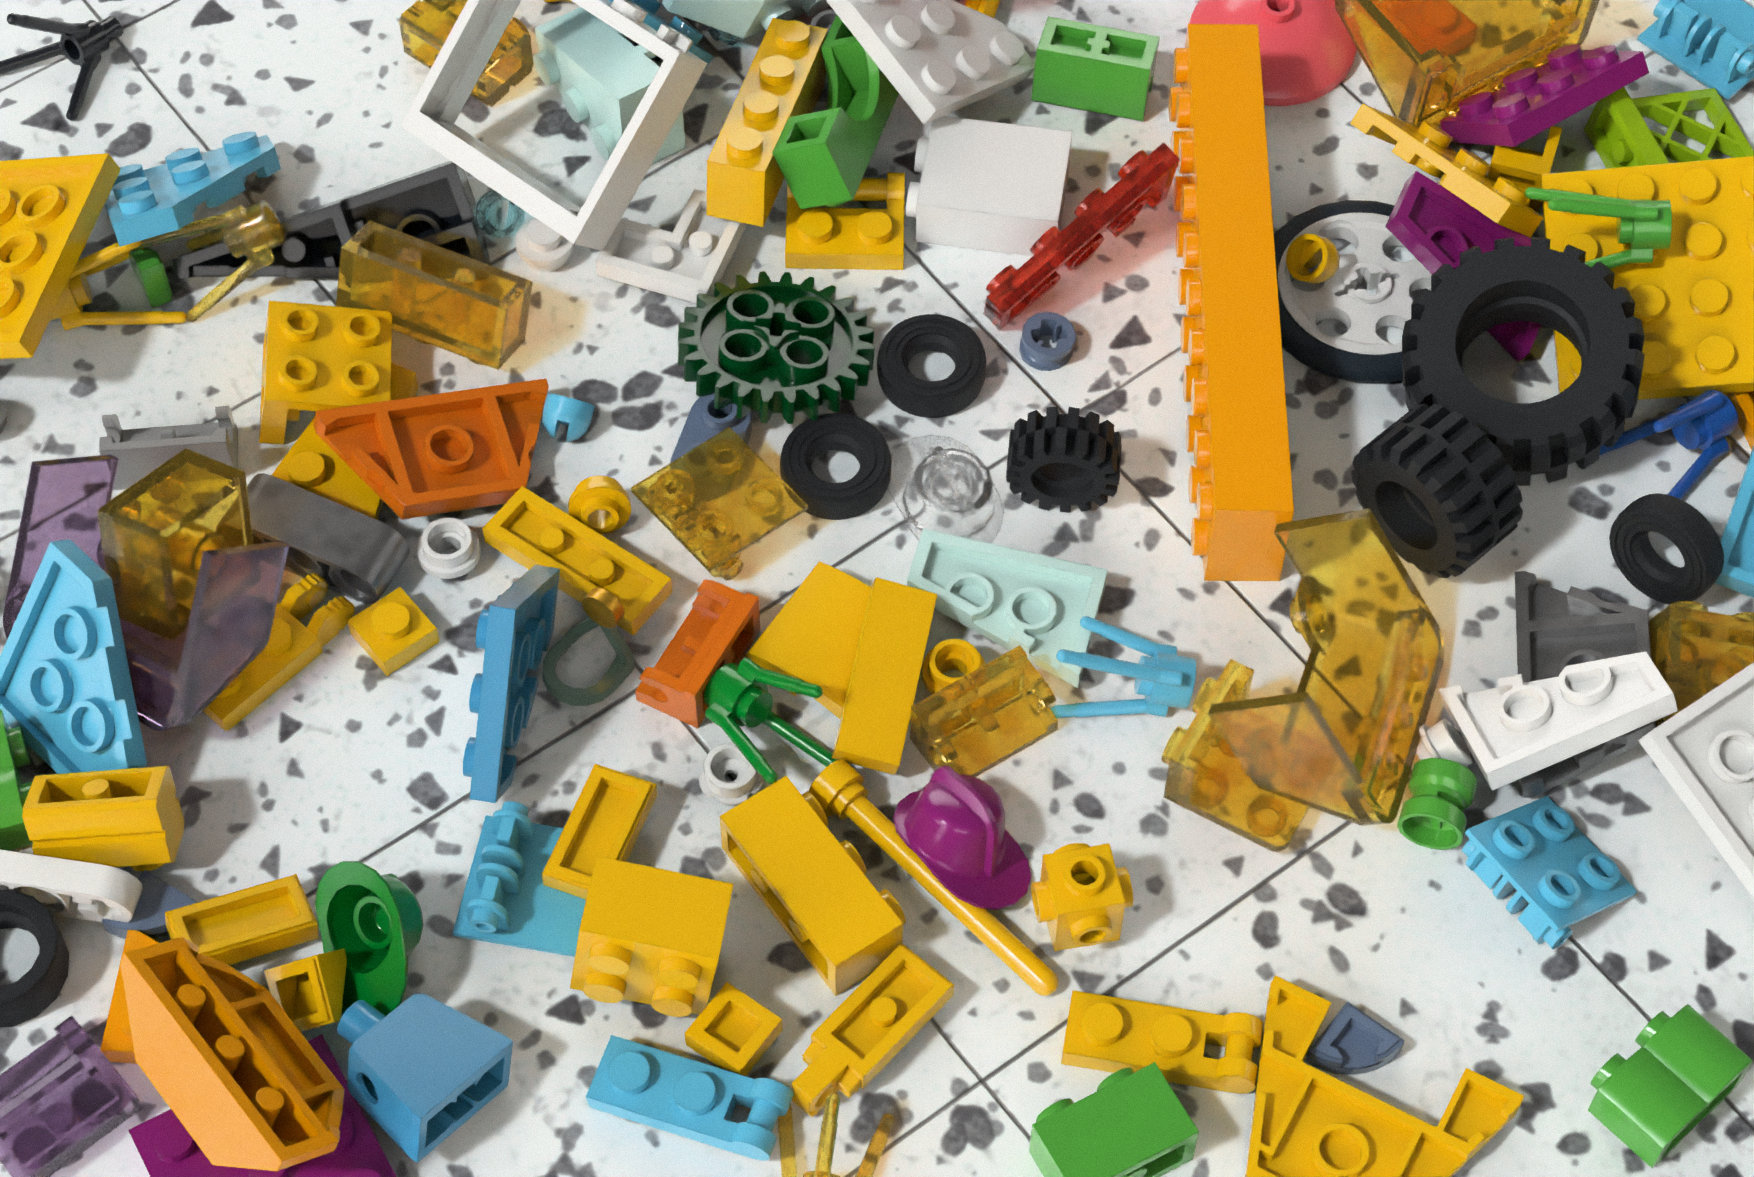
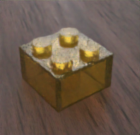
(159, 532)

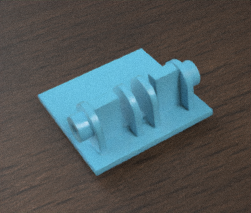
(1706, 41)
(1549, 865)
(506, 889)

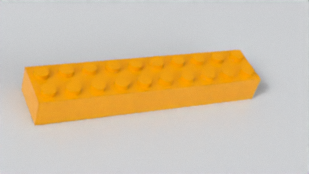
(1232, 305)

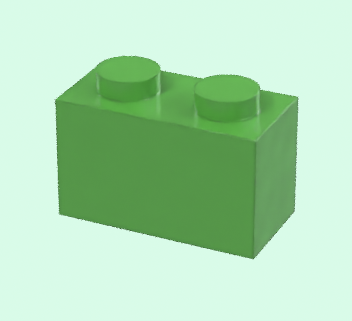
(1120, 1131)

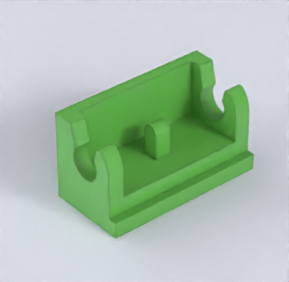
(1094, 68)

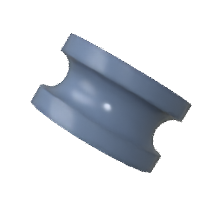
(1052, 325)

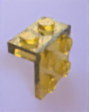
(1210, 778)

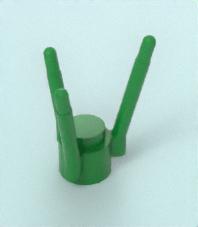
(740, 698)

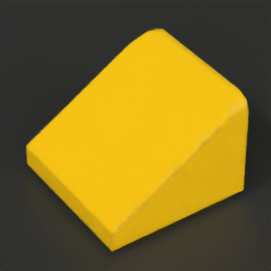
(310, 988)

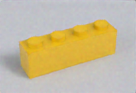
(779, 85)

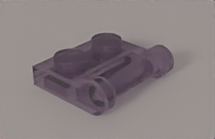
(65, 1113)

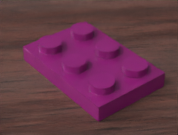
(1543, 95)

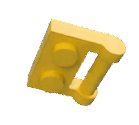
(849, 235)

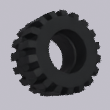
(1438, 490)

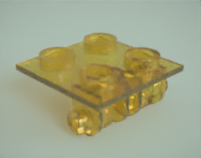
(719, 501)

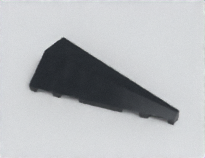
(425, 205)

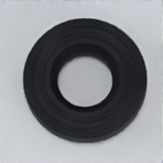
(924, 397)
(844, 433)
(1682, 526)

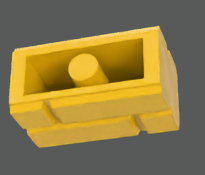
(106, 817)

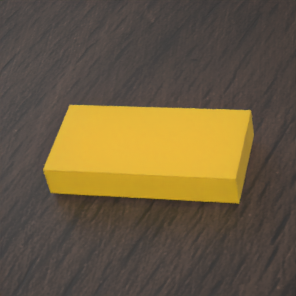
(601, 824)
(247, 921)

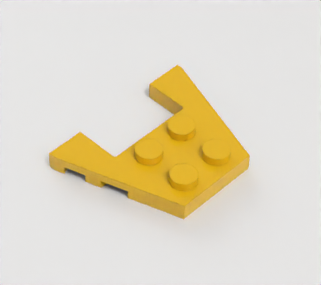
(1328, 1128)

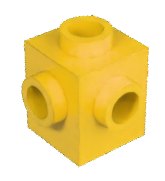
(1081, 896)

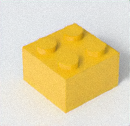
(650, 937)

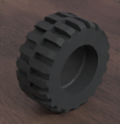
(1541, 289)

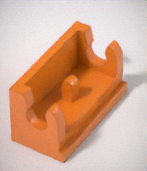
(705, 642)

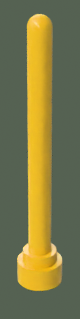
(842, 794)

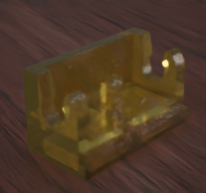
(984, 716)

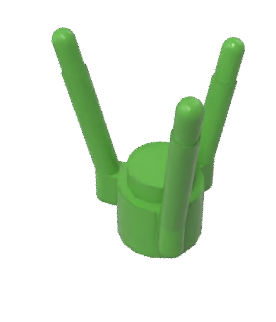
(1641, 223)

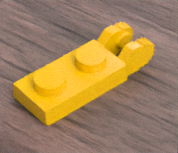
(287, 651)

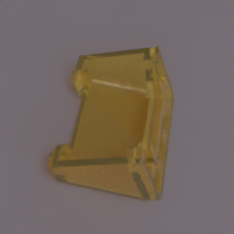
(1445, 50)

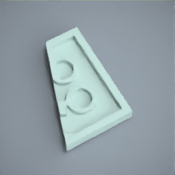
(1012, 596)

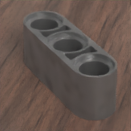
(326, 538)

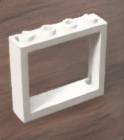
(463, 61)

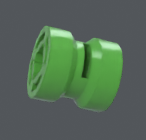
(1439, 797)

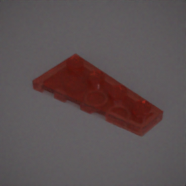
(1142, 181)

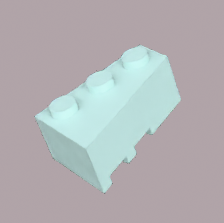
(599, 77)

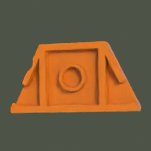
(440, 447)

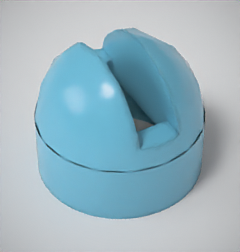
(568, 412)

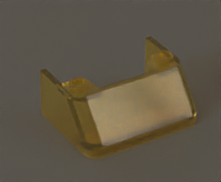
(1366, 683)

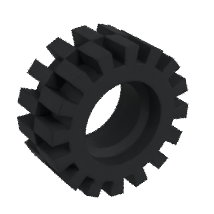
(1064, 459)

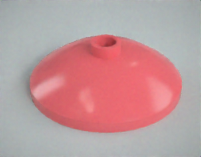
(1301, 44)

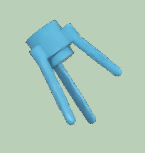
(1162, 678)

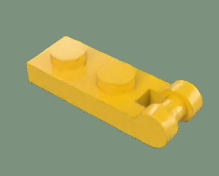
(1126, 1033)

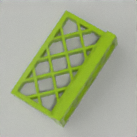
(1626, 141)

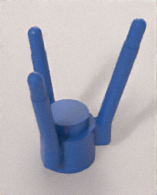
(1698, 425)

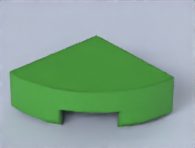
(151, 276)

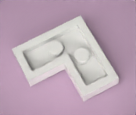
(675, 261)

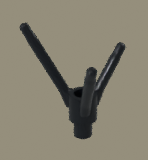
(79, 43)

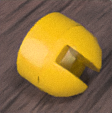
(1309, 251)

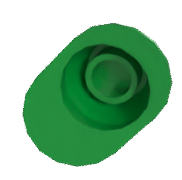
(377, 926)

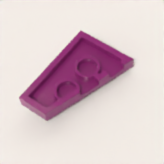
(1440, 227)

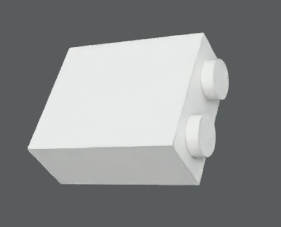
(988, 184)

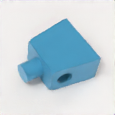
(422, 1068)

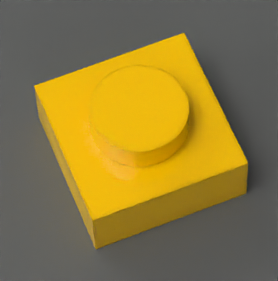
(393, 631)
(733, 1031)

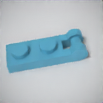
(688, 1098)

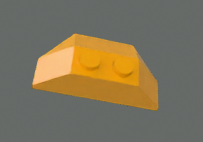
(228, 1060)

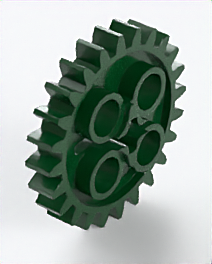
(775, 347)

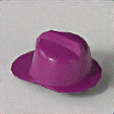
(963, 839)

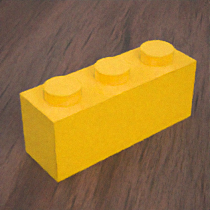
(812, 883)

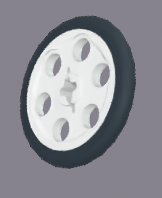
(1359, 352)

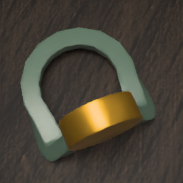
(602, 611)

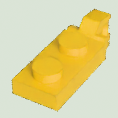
(870, 1028)

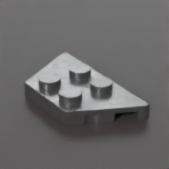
(1568, 630)

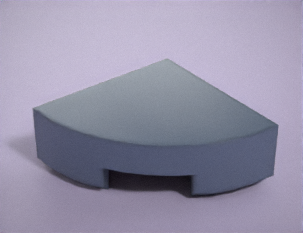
(149, 914)
(1354, 1044)

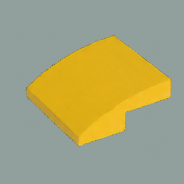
(817, 634)

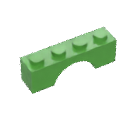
(830, 149)

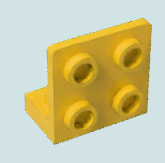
(321, 362)

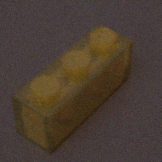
(435, 294)

